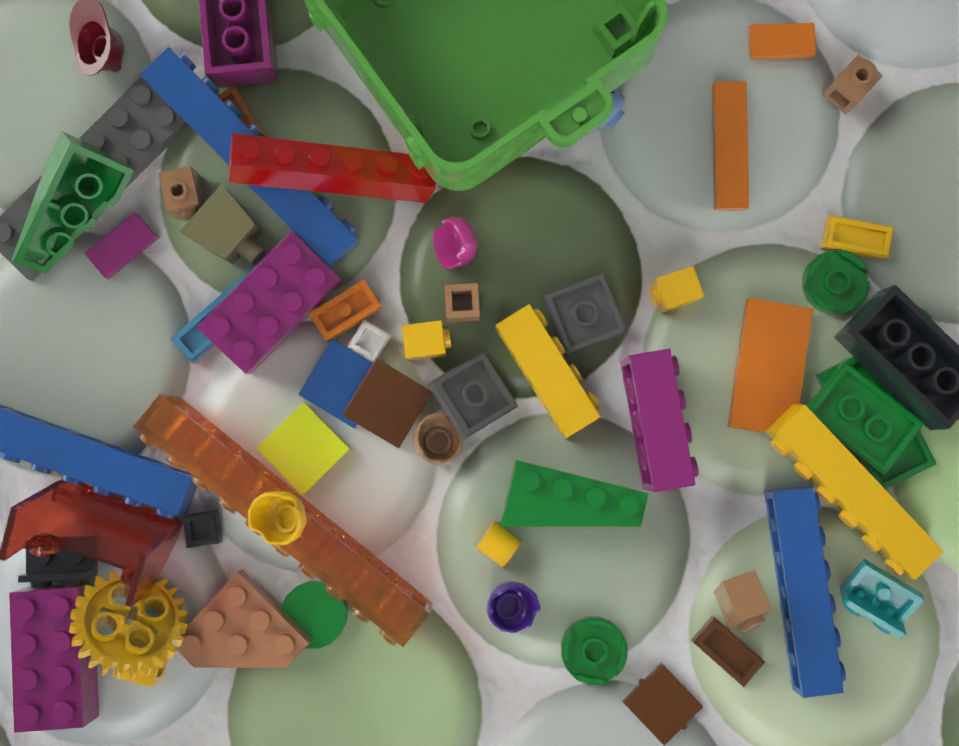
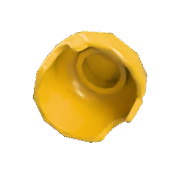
(277, 517)

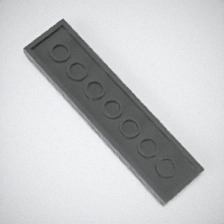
(131, 130)

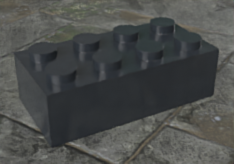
(907, 355)

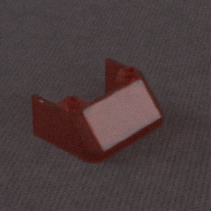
(94, 527)

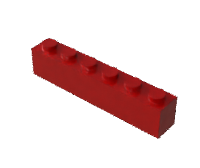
(327, 169)

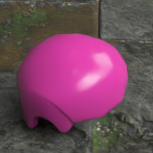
(454, 243)

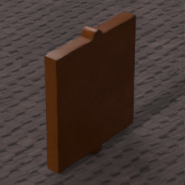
(662, 704)

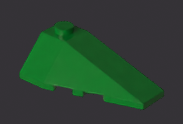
(69, 198)

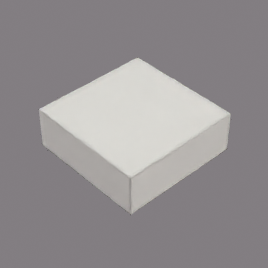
(369, 341)

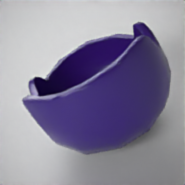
(512, 606)

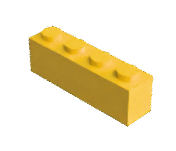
(547, 371)

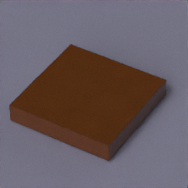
(386, 403)

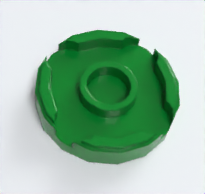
(835, 282)
(316, 612)
(593, 650)

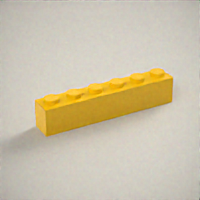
(853, 491)

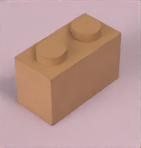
(743, 601)

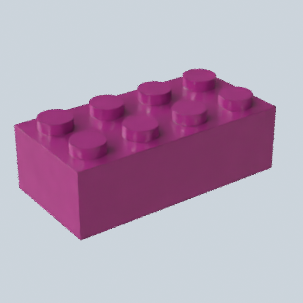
(238, 42)
(269, 304)
(658, 420)
(48, 678)

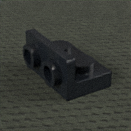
(60, 566)

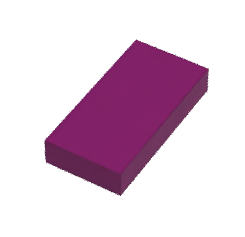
(121, 245)

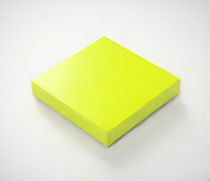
(303, 448)

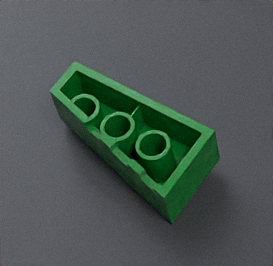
(561, 499)

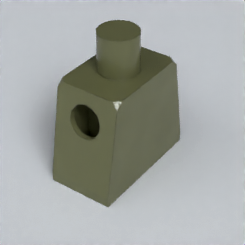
(225, 229)

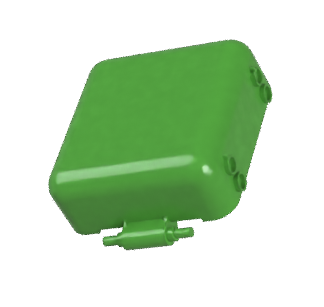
(491, 76)

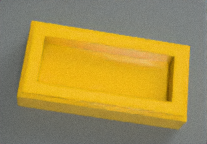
(857, 237)

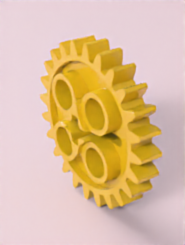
(115, 649)

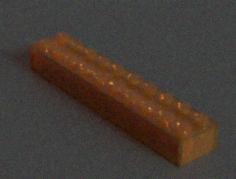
(323, 547)

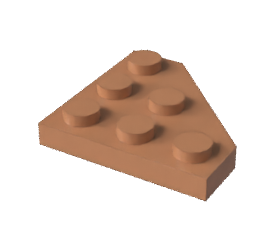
(242, 630)

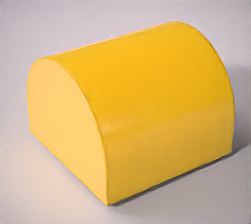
(498, 544)

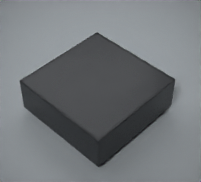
(202, 529)

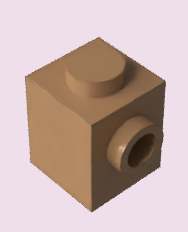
(852, 84)
(182, 192)

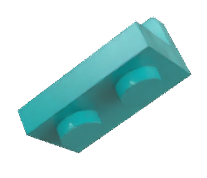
(880, 598)

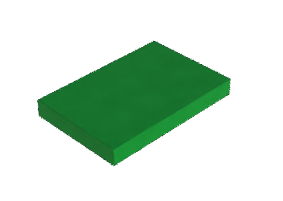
(864, 418)

